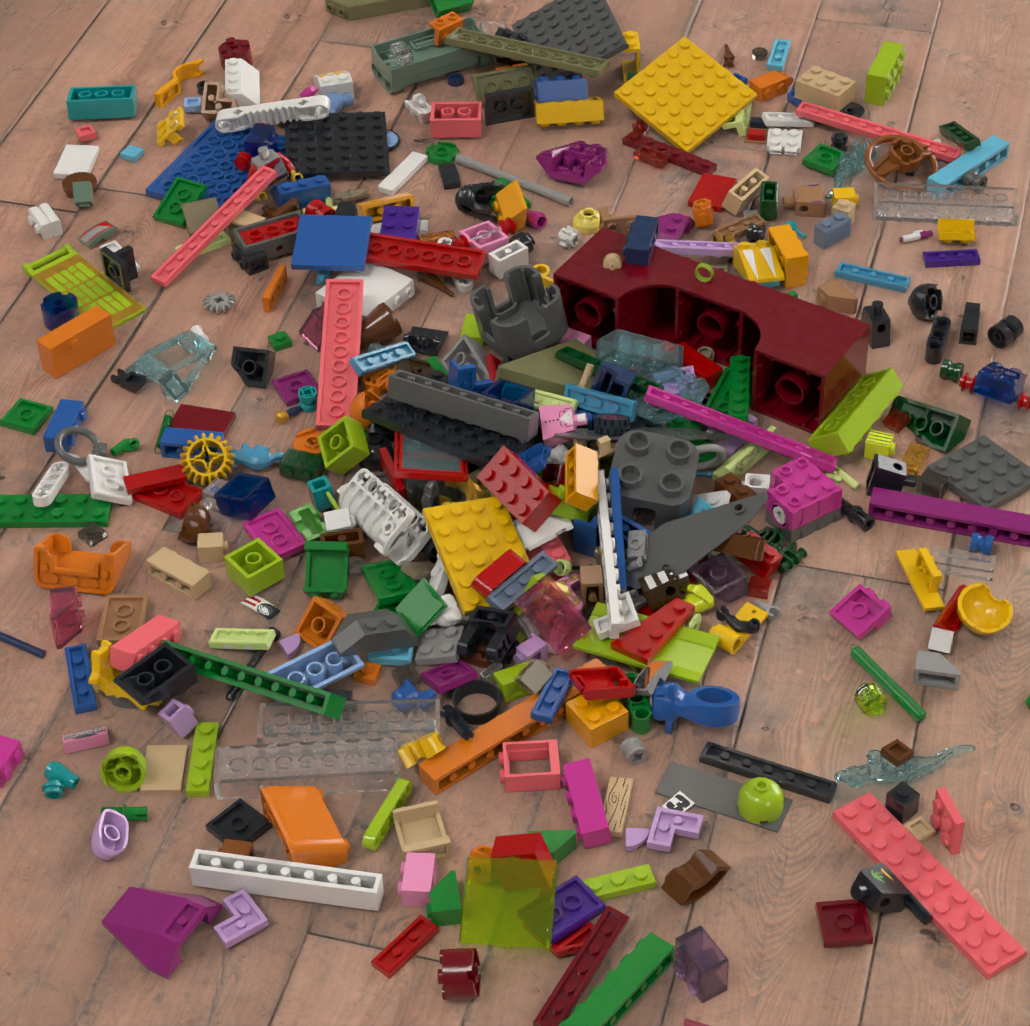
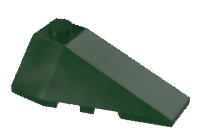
(933, 425)

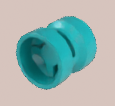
(308, 399)

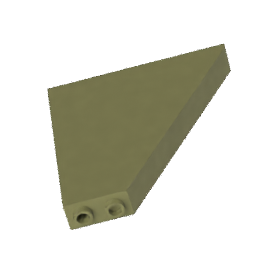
(362, 9)
(545, 371)

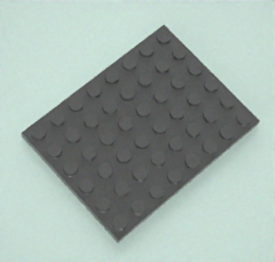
(575, 27)

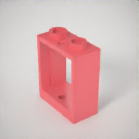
(530, 751)

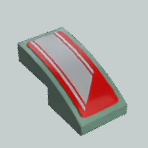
(99, 231)

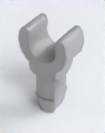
(770, 609)

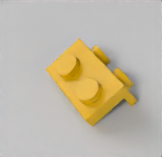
(955, 229)

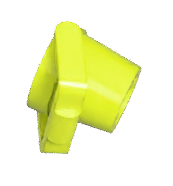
(698, 596)

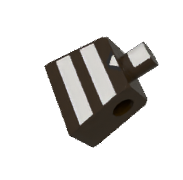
(662, 587)

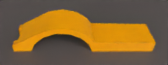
(172, 88)

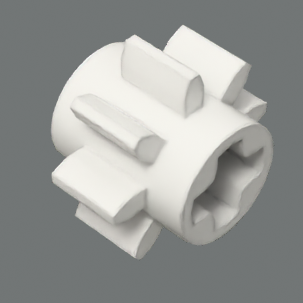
(568, 237)

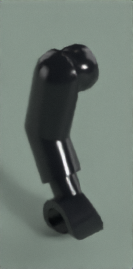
(748, 627)

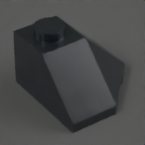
(253, 365)

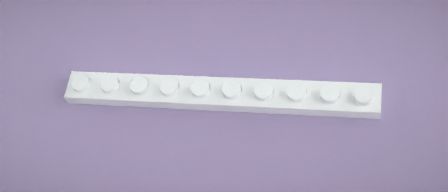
(609, 559)

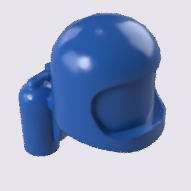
(408, 691)

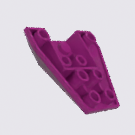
(574, 161)
(157, 924)

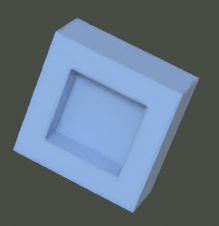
(192, 104)

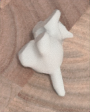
(452, 614)

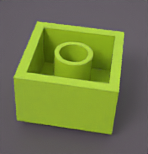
(343, 445)
(254, 567)

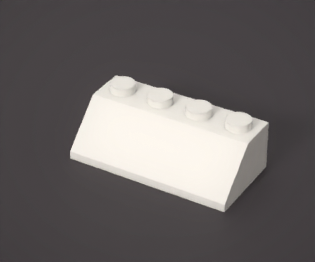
(242, 82)

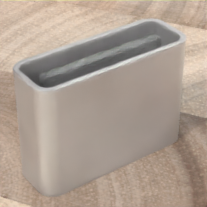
(487, 674)

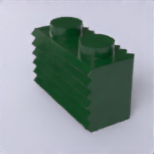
(769, 200)
(301, 465)

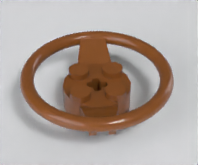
(903, 156)

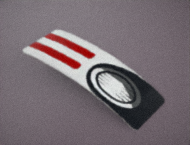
(261, 606)

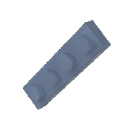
(514, 587)

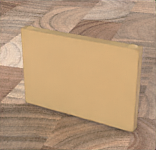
(164, 768)

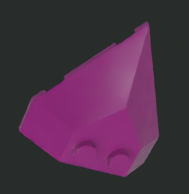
(673, 225)

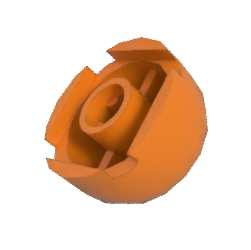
(361, 402)

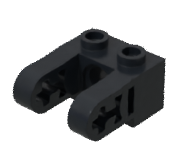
(491, 625)

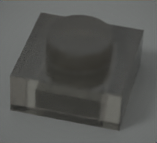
(92, 534)
(403, 672)

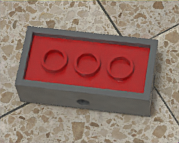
(272, 235)

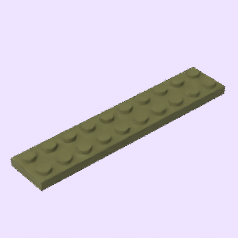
(527, 52)

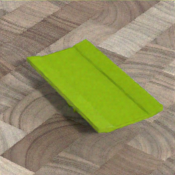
(688, 649)

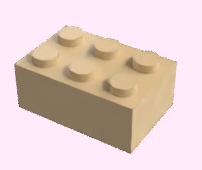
(825, 88)

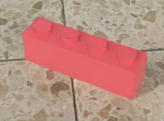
(144, 641)

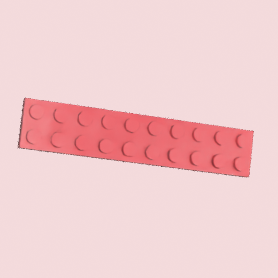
(339, 344)
(950, 904)

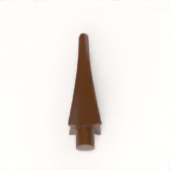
(728, 57)
(434, 281)

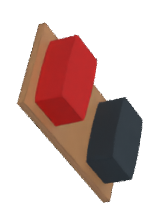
(757, 131)

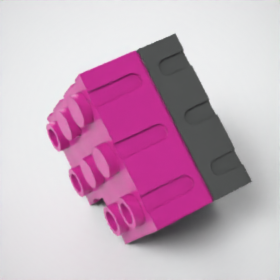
(801, 499)

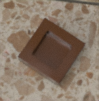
(897, 753)

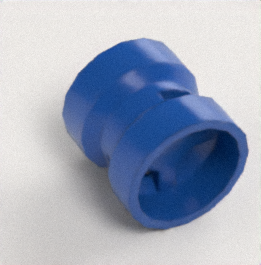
(979, 543)

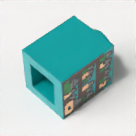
(317, 491)

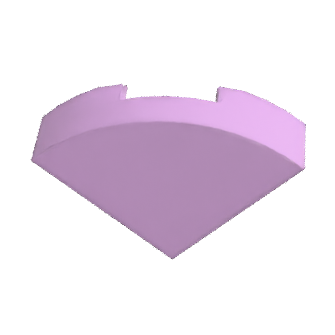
(290, 645)
(636, 837)

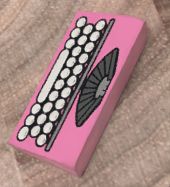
(85, 739)

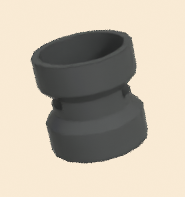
(972, 178)

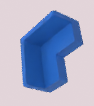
(465, 377)
(586, 536)

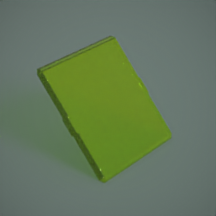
(508, 902)

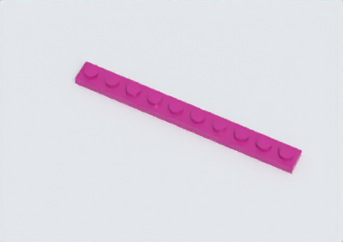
(739, 428)

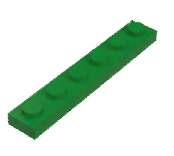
(739, 387)

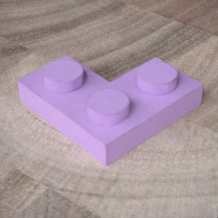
(670, 823)
(245, 919)

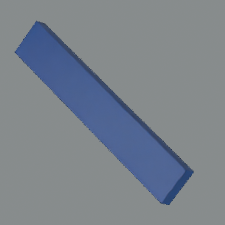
(617, 525)

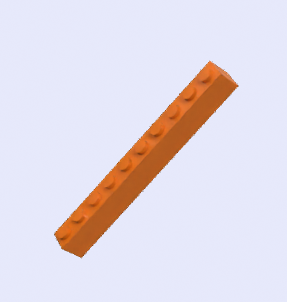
(468, 756)

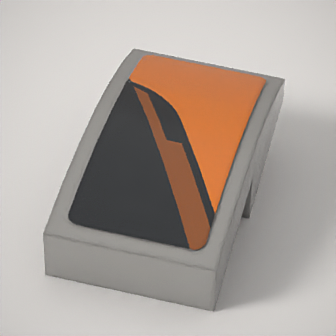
(649, 677)

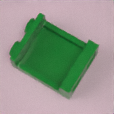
(326, 568)

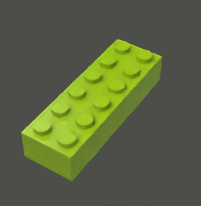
(856, 412)

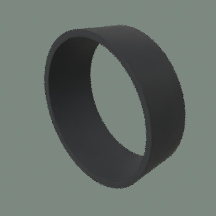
(474, 687)

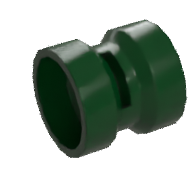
(951, 370)

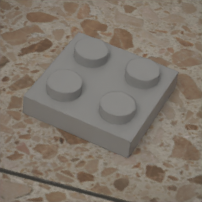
(439, 645)

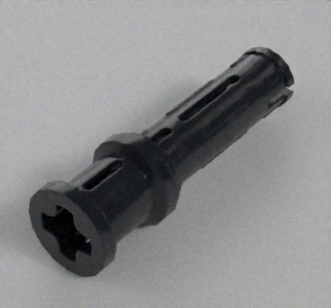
(857, 515)

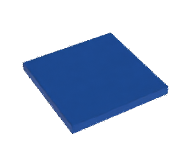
(332, 243)

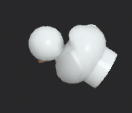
(558, 455)

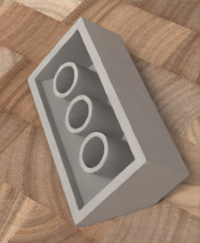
(467, 352)

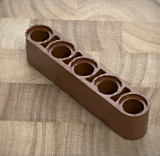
(743, 546)

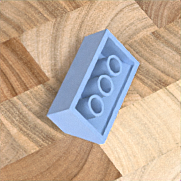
(319, 667)

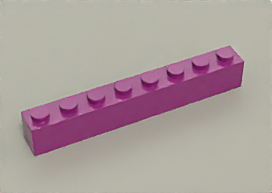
(950, 516)

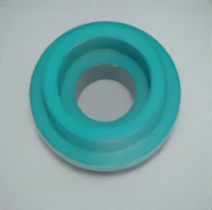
(53, 789)

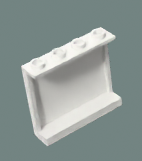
(379, 286)

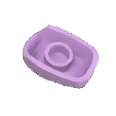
(109, 835)

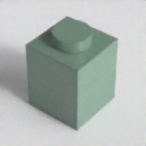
(83, 194)

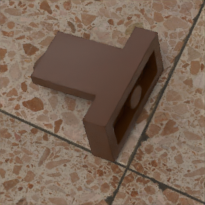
(290, 206)

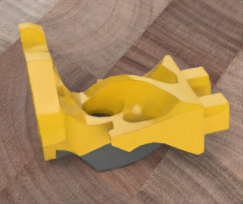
(103, 682)

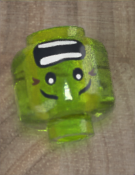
(870, 699)

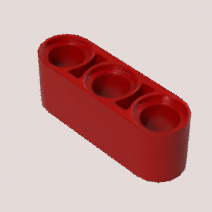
(497, 573)

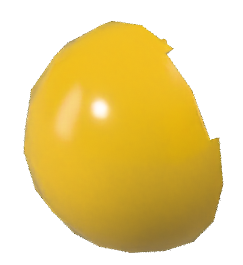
(982, 611)

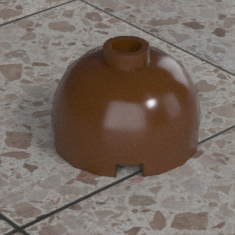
(195, 522)

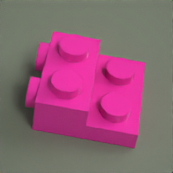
(861, 611)

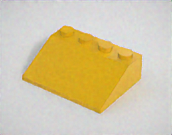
(569, 111)

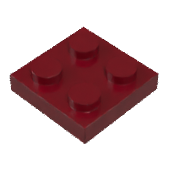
(843, 923)

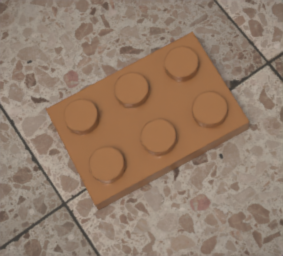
(122, 616)

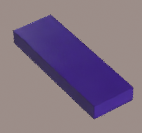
(951, 258)

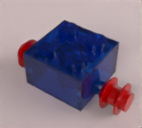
(259, 136)
(998, 384)

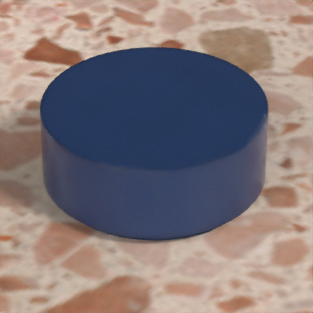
(455, 79)

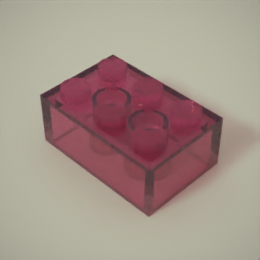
(552, 614)

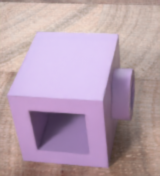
(178, 717)

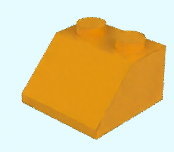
(511, 203)

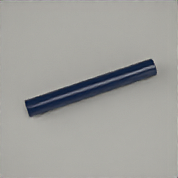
(22, 645)

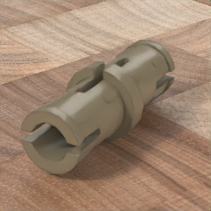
(351, 195)

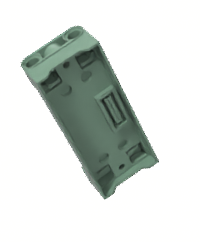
(429, 59)

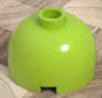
(124, 769)
(760, 800)

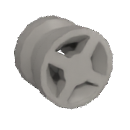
(634, 751)

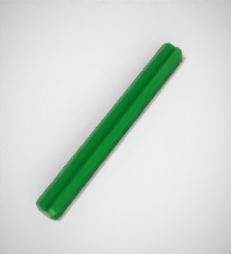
(888, 683)

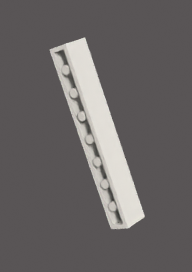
(287, 879)

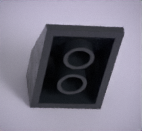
(158, 676)

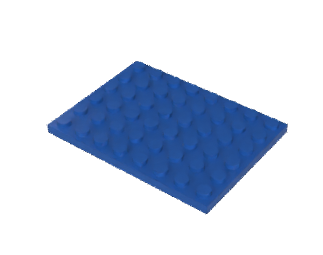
(209, 162)

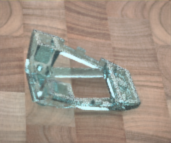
(165, 376)
(693, 391)

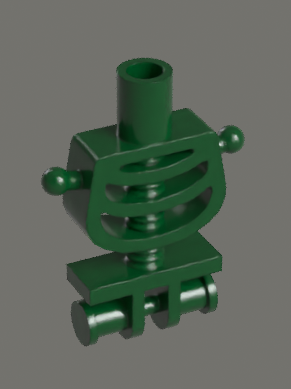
(789, 553)

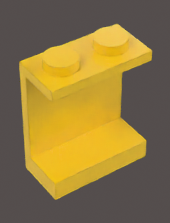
(634, 46)

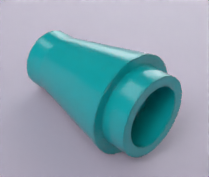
(59, 772)

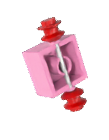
(486, 236)

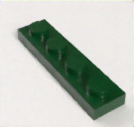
(960, 136)

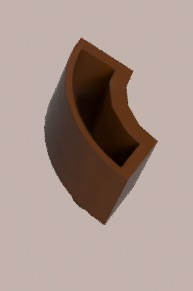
(695, 877)

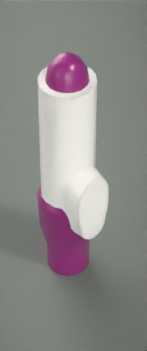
(919, 234)

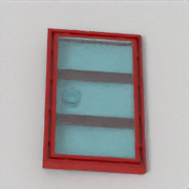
(425, 462)

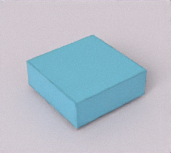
(132, 153)

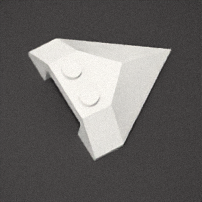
(548, 530)

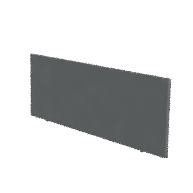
(711, 793)

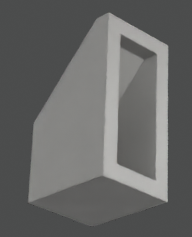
(935, 671)

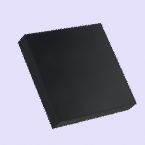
(239, 823)

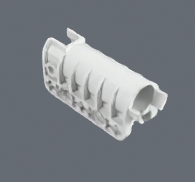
(383, 517)

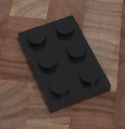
(509, 105)

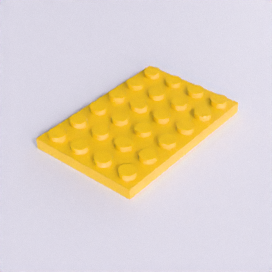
(469, 540)

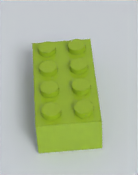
(884, 73)

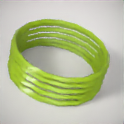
(699, 277)

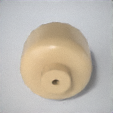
(612, 261)

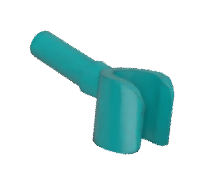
(794, 227)

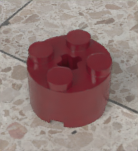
(235, 49)
(459, 973)

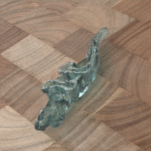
(851, 163)
(882, 770)

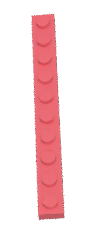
(871, 129)
(213, 226)

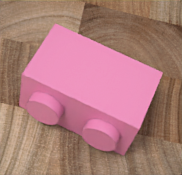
(418, 878)

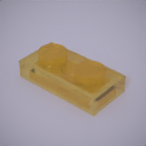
(915, 458)

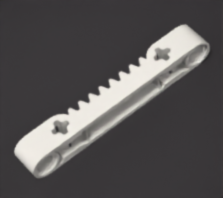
(246, 116)

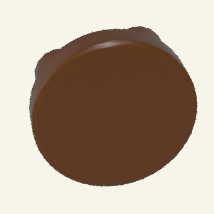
(77, 177)

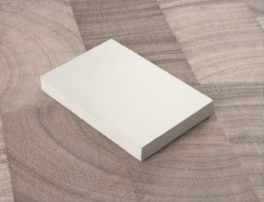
(76, 159)
(107, 479)

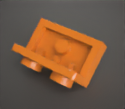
(444, 26)

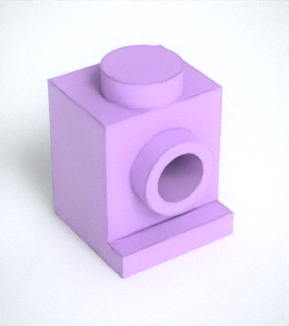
(531, 649)

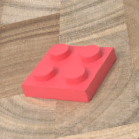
(947, 821)

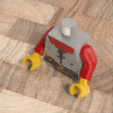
(274, 161)

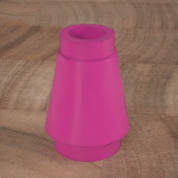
(536, 219)

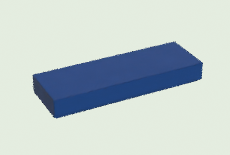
(552, 696)

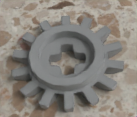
(227, 300)

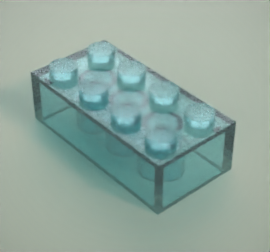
(639, 352)

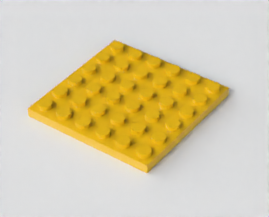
(685, 95)

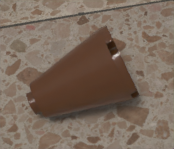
(379, 326)

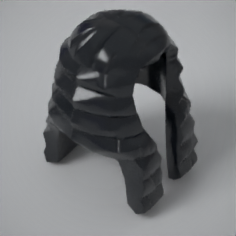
(475, 199)

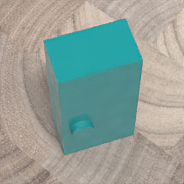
(102, 102)

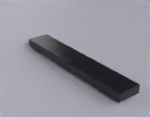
(752, 767)

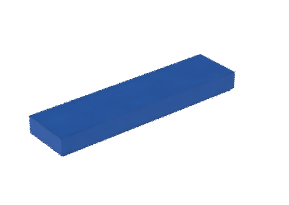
(79, 673)

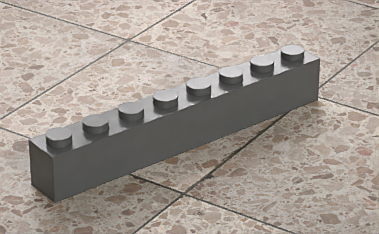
(463, 405)

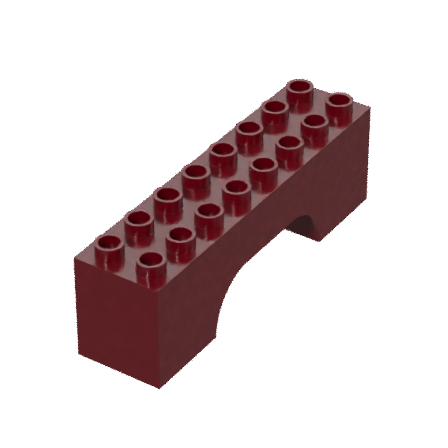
(797, 350)

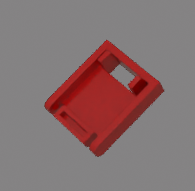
(598, 683)

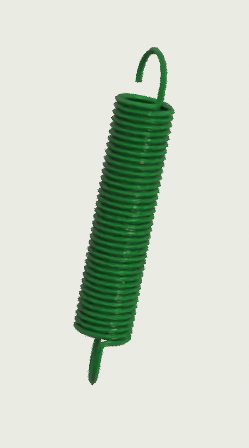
(166, 423)

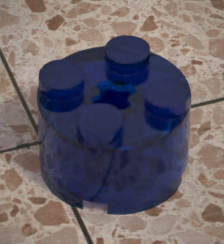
(59, 309)

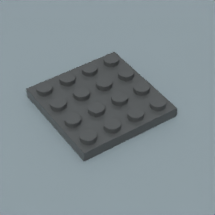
(984, 473)

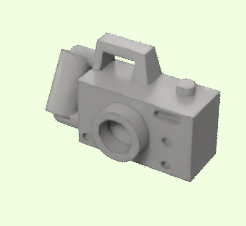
(636, 550)

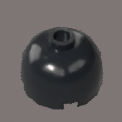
(925, 301)
(374, 443)

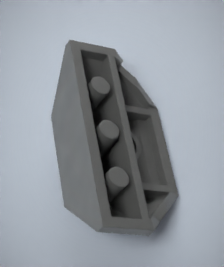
(373, 633)

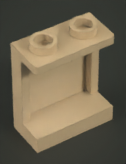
(421, 830)

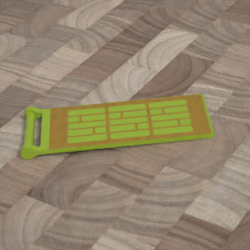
(86, 282)

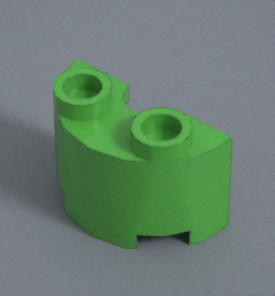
(308, 522)

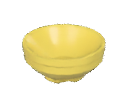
(586, 221)

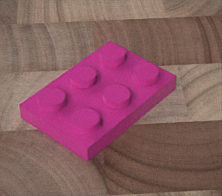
(276, 533)

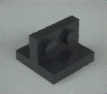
(119, 266)

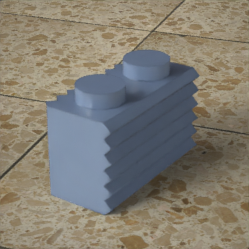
(832, 230)

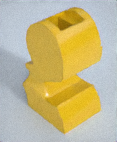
(423, 747)

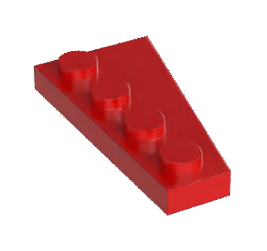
(653, 634)

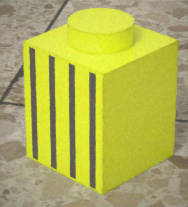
(879, 443)

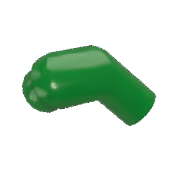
(125, 445)

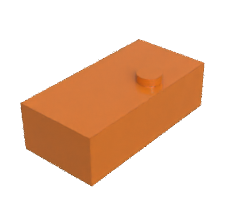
(76, 342)

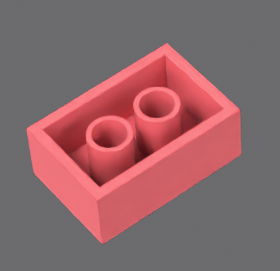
(456, 119)

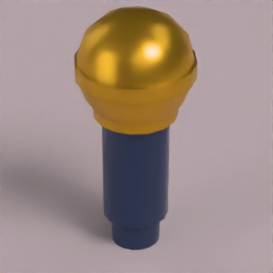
(282, 416)

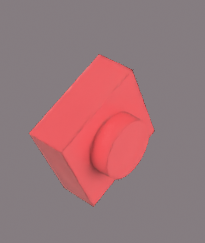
(85, 133)

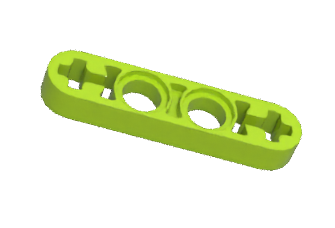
(384, 819)

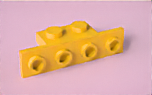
(922, 576)

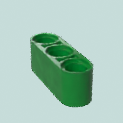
(639, 710)

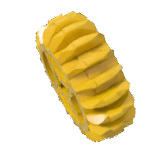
(199, 460)

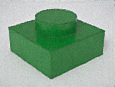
(279, 341)

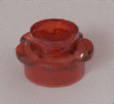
(639, 126)

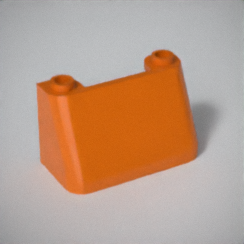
(90, 572)
(304, 825)

